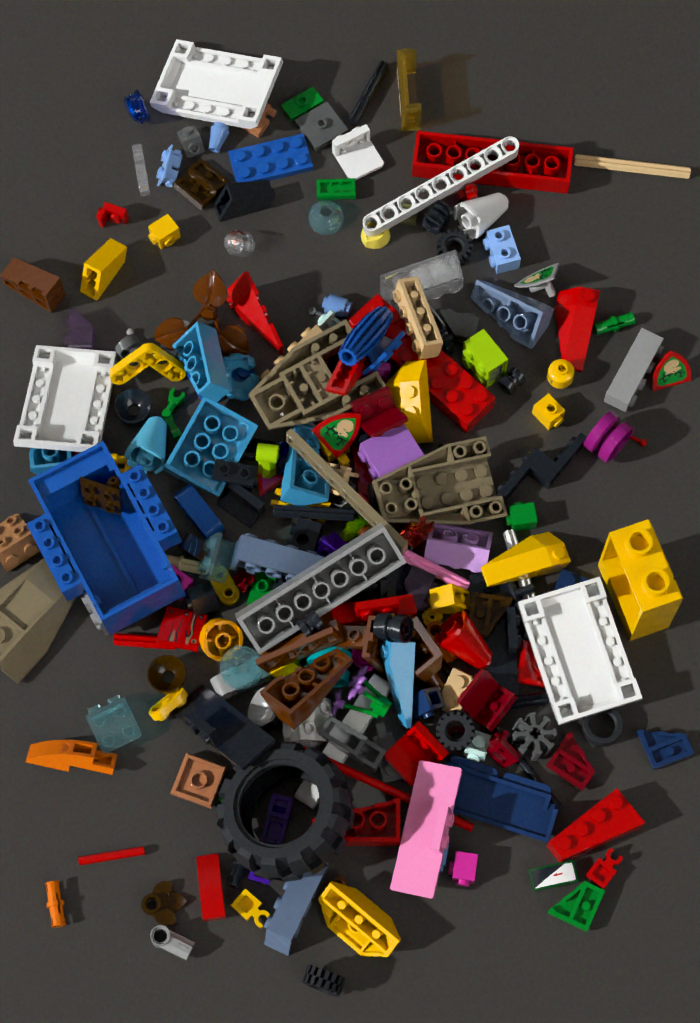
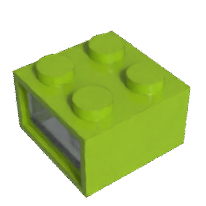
(484, 358)

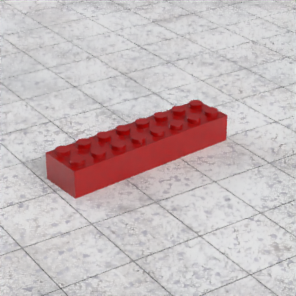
(534, 168)
(449, 385)

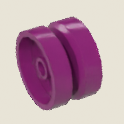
(608, 436)

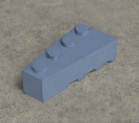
(270, 557)
(290, 911)

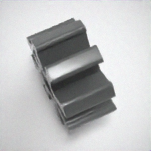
(528, 727)

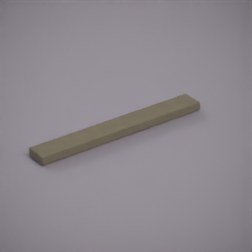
(343, 487)

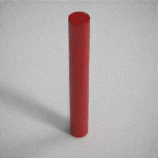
(113, 855)

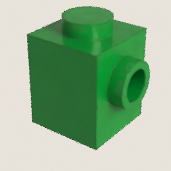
(521, 516)

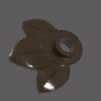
(167, 903)

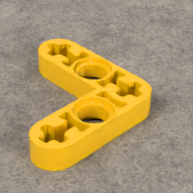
(123, 372)

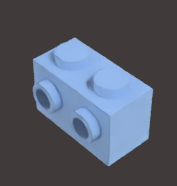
(502, 249)

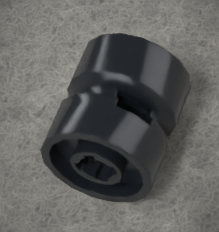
(393, 627)

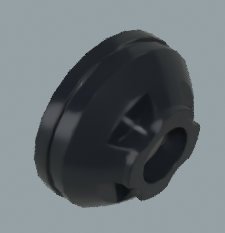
(130, 398)

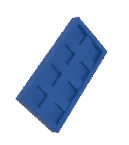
(271, 159)

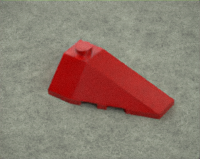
(575, 318)

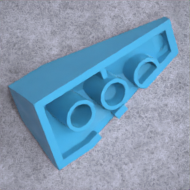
(300, 481)

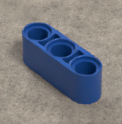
(198, 511)

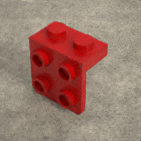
(413, 747)

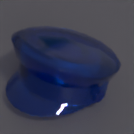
(137, 107)

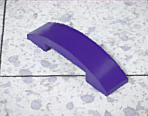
(275, 825)

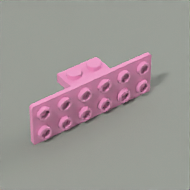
(426, 829)

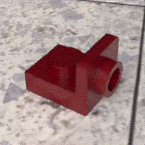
(501, 750)

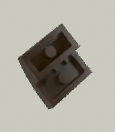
(200, 184)

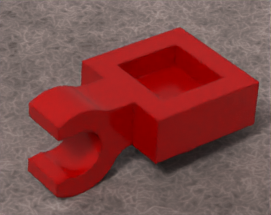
(468, 193)

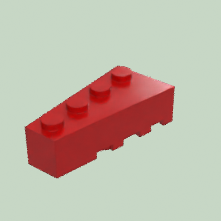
(601, 824)
(375, 825)

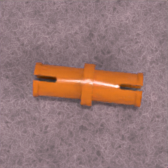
(55, 904)

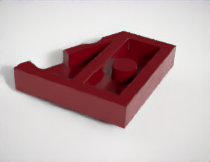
(571, 763)

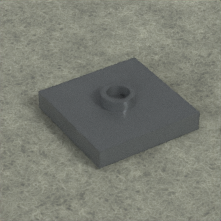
(321, 126)

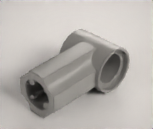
(174, 942)

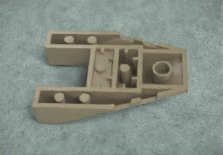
(296, 386)

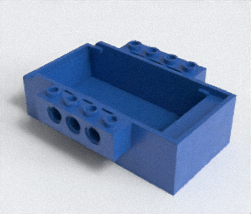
(101, 552)

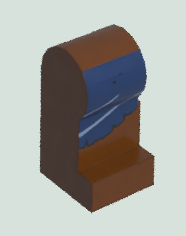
(192, 547)

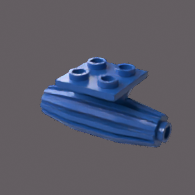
(369, 340)

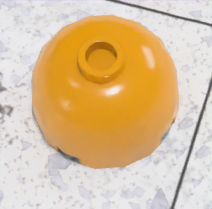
(219, 637)

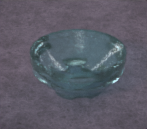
(328, 224)

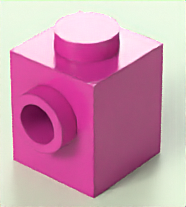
(463, 868)

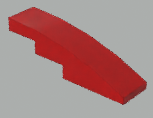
(345, 376)

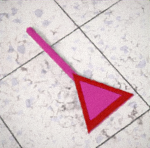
(266, 485)

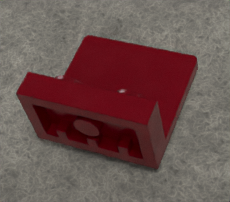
(378, 412)

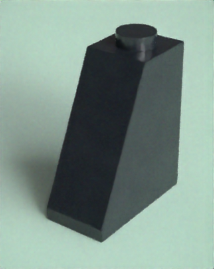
(243, 198)

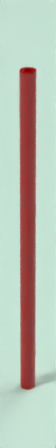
(390, 790)

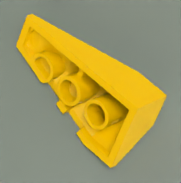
(530, 558)

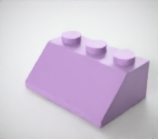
(458, 547)

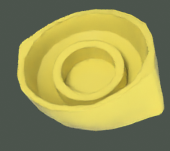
(377, 241)

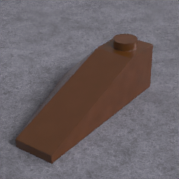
(300, 693)

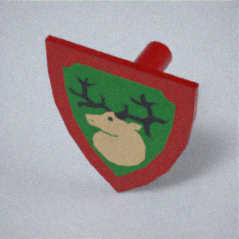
(671, 371)
(338, 432)

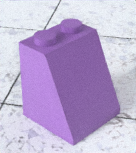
(389, 451)

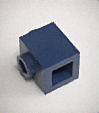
(427, 703)

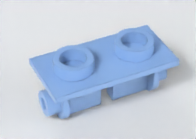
(166, 173)

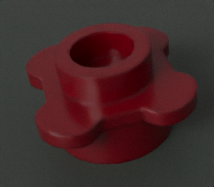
(244, 580)

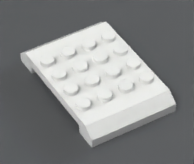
(215, 85)
(66, 399)
(579, 651)

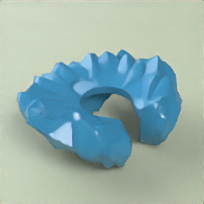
(240, 390)

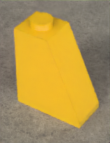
(102, 268)

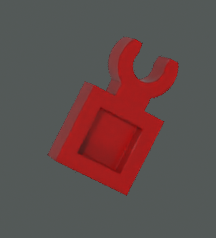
(602, 870)

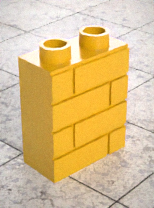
(639, 580)

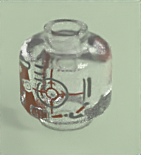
(239, 243)

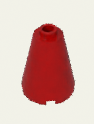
(464, 640)

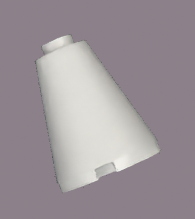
(479, 213)

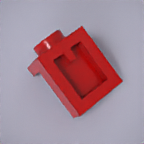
(113, 213)

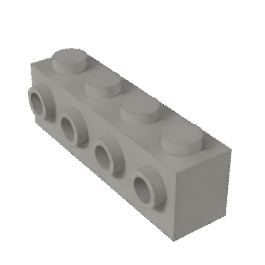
(633, 370)

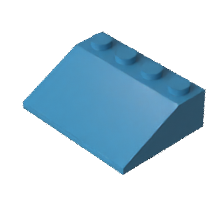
(210, 435)

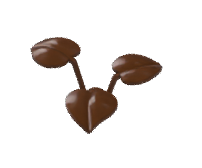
(210, 293)

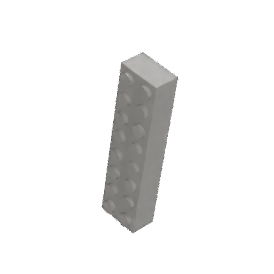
(320, 587)

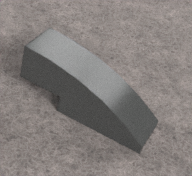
(352, 743)

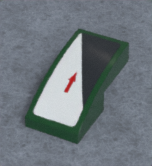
(553, 875)

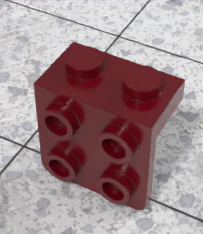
(486, 700)

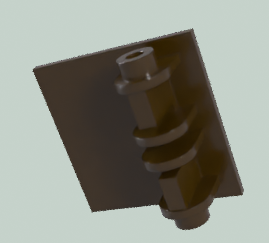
(102, 496)

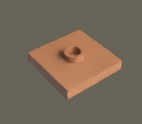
(198, 780)

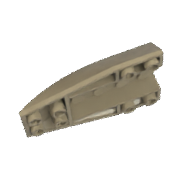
(444, 486)
(29, 619)

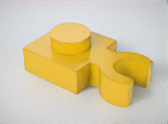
(248, 907)

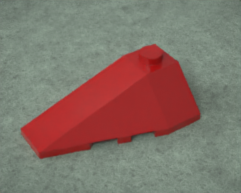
(246, 303)

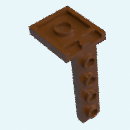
(361, 638)

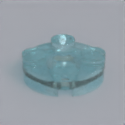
(229, 668)

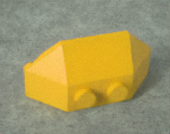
(411, 396)
(358, 921)

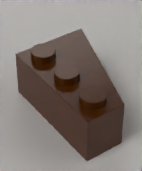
(33, 284)

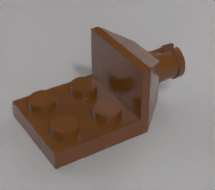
(429, 657)

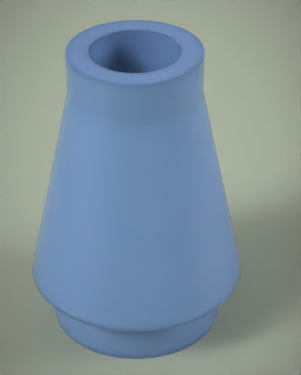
(218, 135)

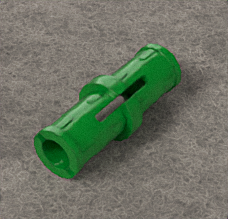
(614, 323)

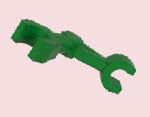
(167, 413)

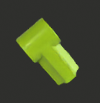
(267, 459)

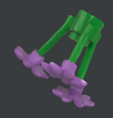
(379, 702)

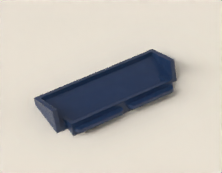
(504, 801)

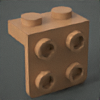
(16, 542)

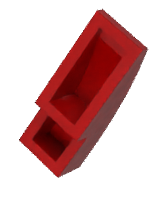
(210, 887)

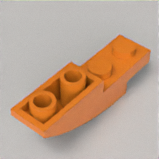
(67, 753)

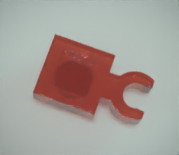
(417, 533)

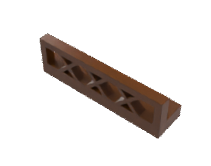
(300, 647)

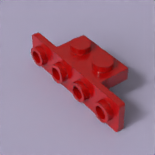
(359, 611)

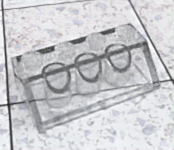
(436, 275)

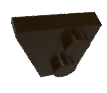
(487, 611)

